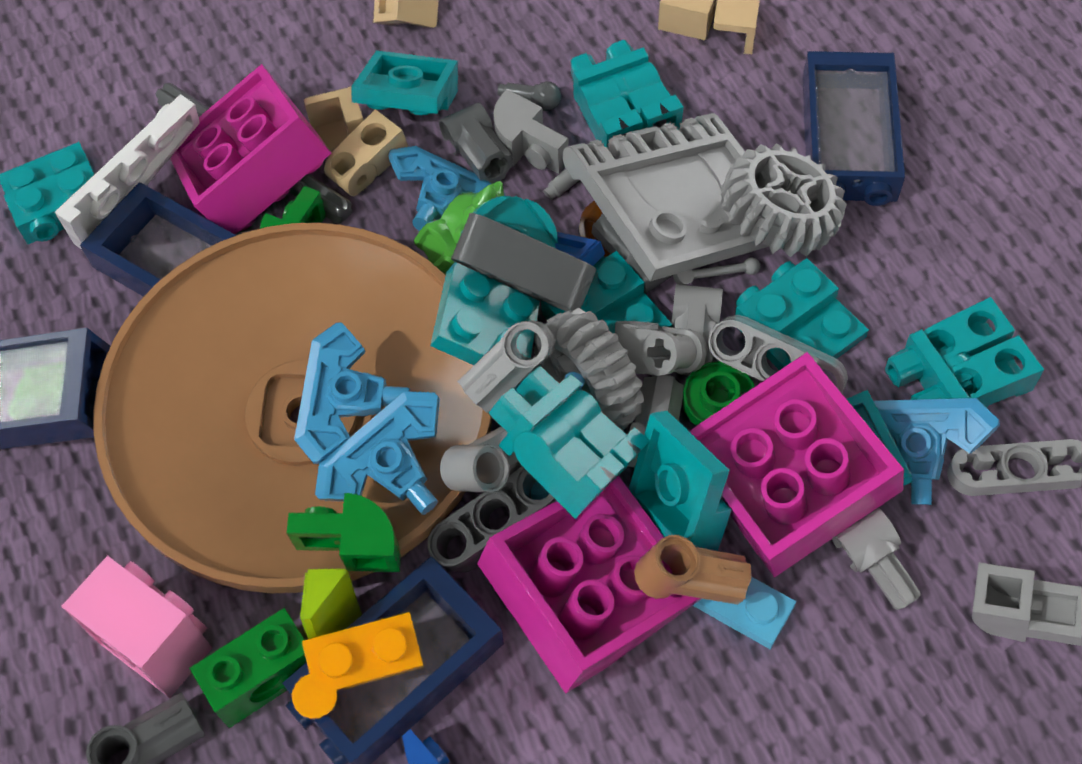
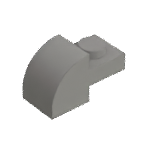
(522, 132)
(1019, 607)

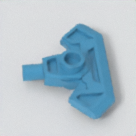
(440, 179)
(336, 392)
(923, 433)
(384, 453)

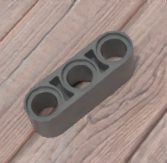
(523, 263)
(474, 517)

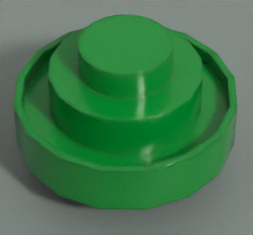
(713, 389)

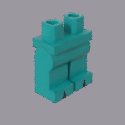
(622, 92)
(967, 358)
(564, 438)

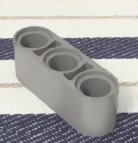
(761, 339)

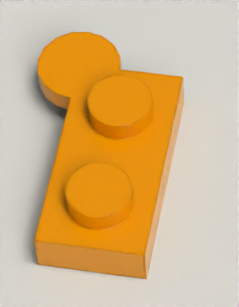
(354, 659)

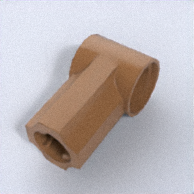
(695, 572)

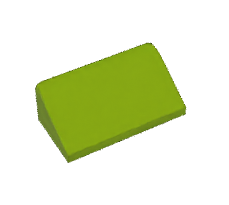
(328, 602)

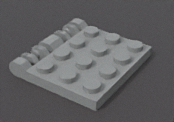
(665, 193)

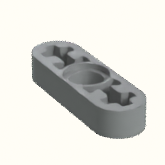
(1033, 452)

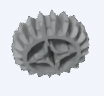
(783, 200)
(596, 354)

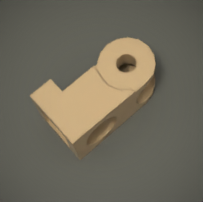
(364, 153)

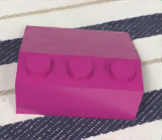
(247, 152)
(798, 463)
(577, 585)

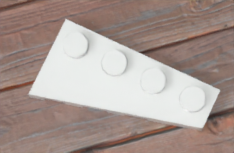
(132, 164)

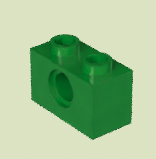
(251, 668)

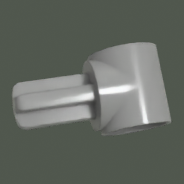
(872, 547)

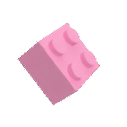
(139, 623)

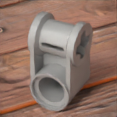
(661, 348)

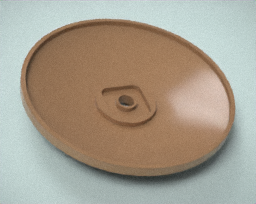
(217, 362)

